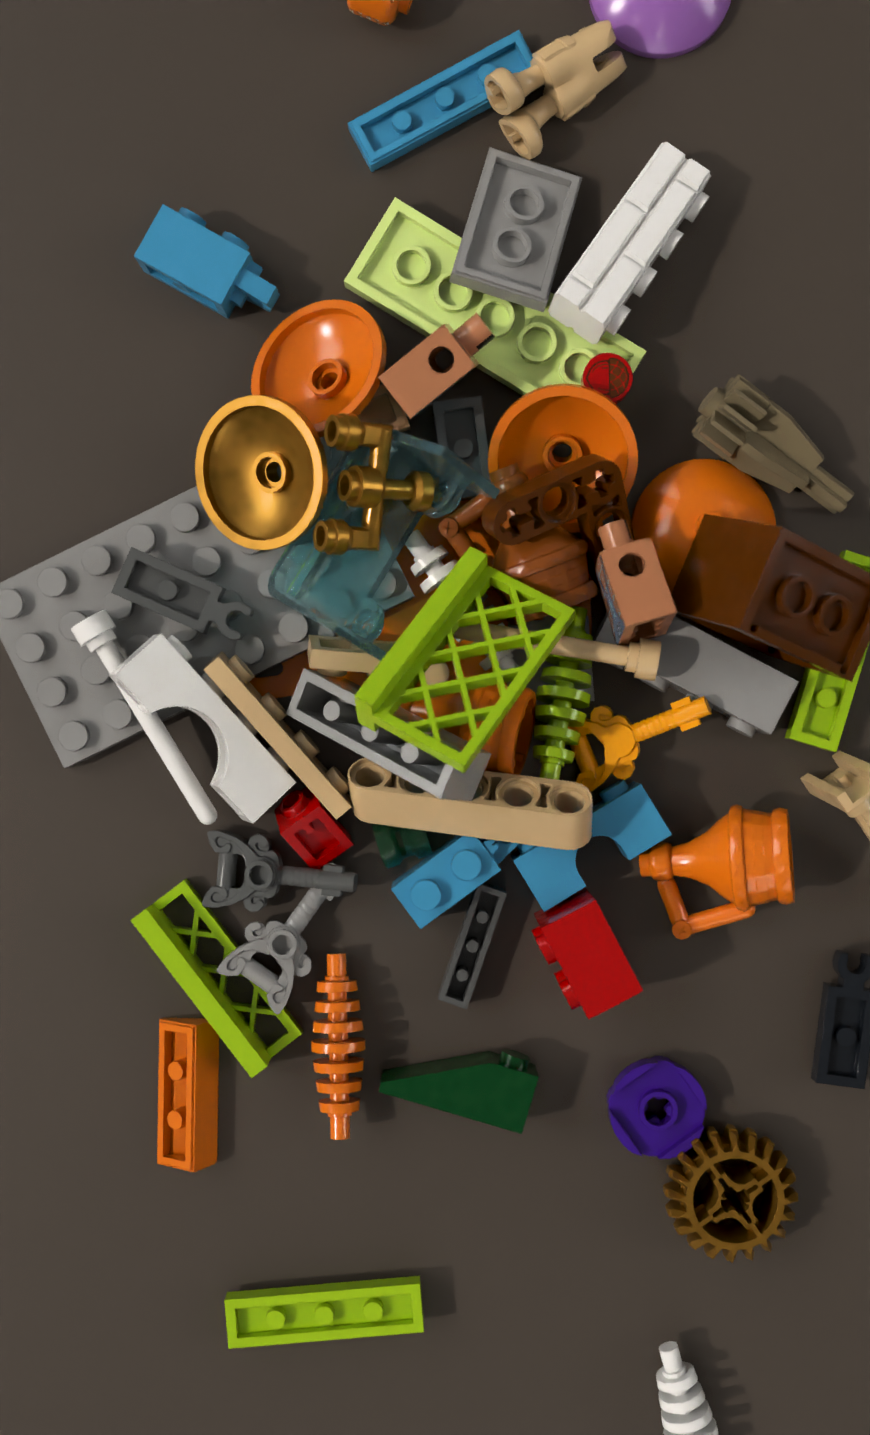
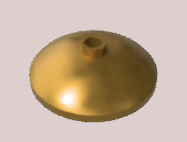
(240, 477)

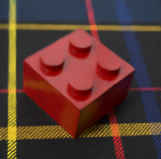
(590, 957)

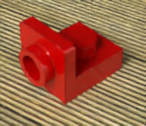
(311, 828)

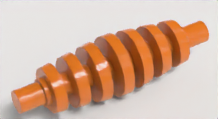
(338, 1045)

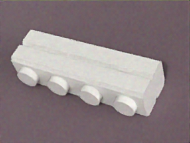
(629, 243)

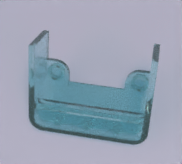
(340, 588)

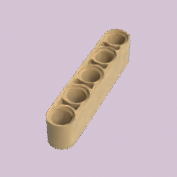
(502, 809)

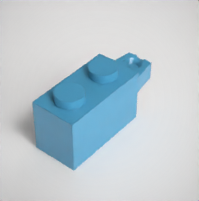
(202, 263)
(448, 876)

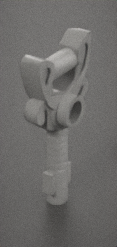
(281, 942)

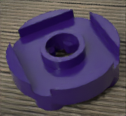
(650, 1135)

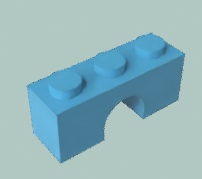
(623, 815)

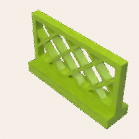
(423, 646)

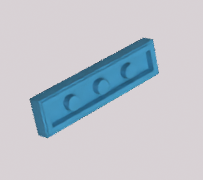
(435, 103)

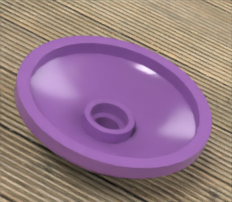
(661, 26)

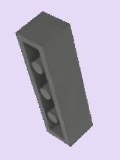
(472, 945)

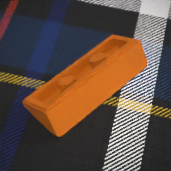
(187, 1094)

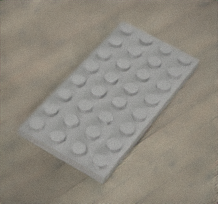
(73, 687)

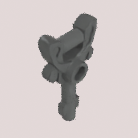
(265, 873)

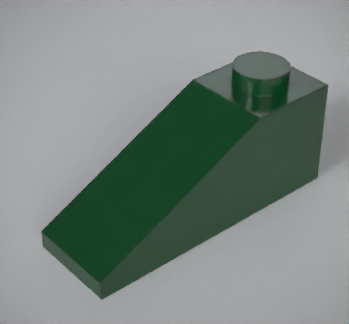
(474, 1086)

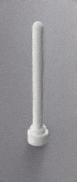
(98, 636)

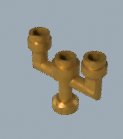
(367, 486)

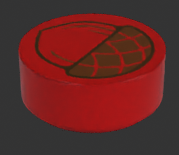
(608, 375)

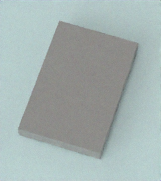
(516, 229)

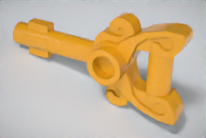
(623, 738)

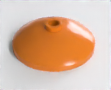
(322, 361)
(567, 416)
(681, 495)

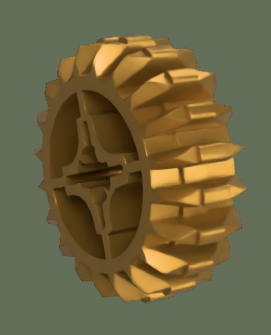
(714, 1204)

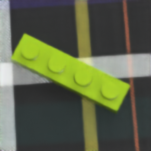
(823, 698)
(324, 1312)

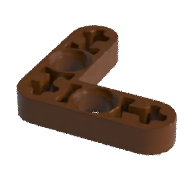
(578, 502)

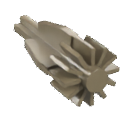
(766, 443)

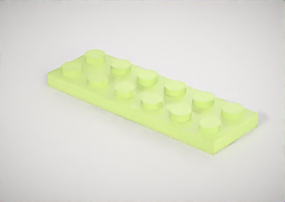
(408, 276)

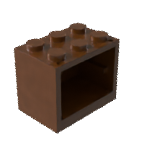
(776, 593)

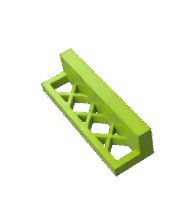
(202, 986)

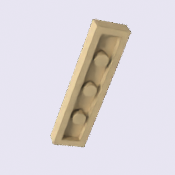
(267, 718)

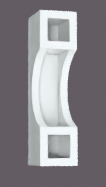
(246, 771)

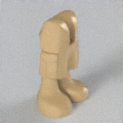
(569, 82)

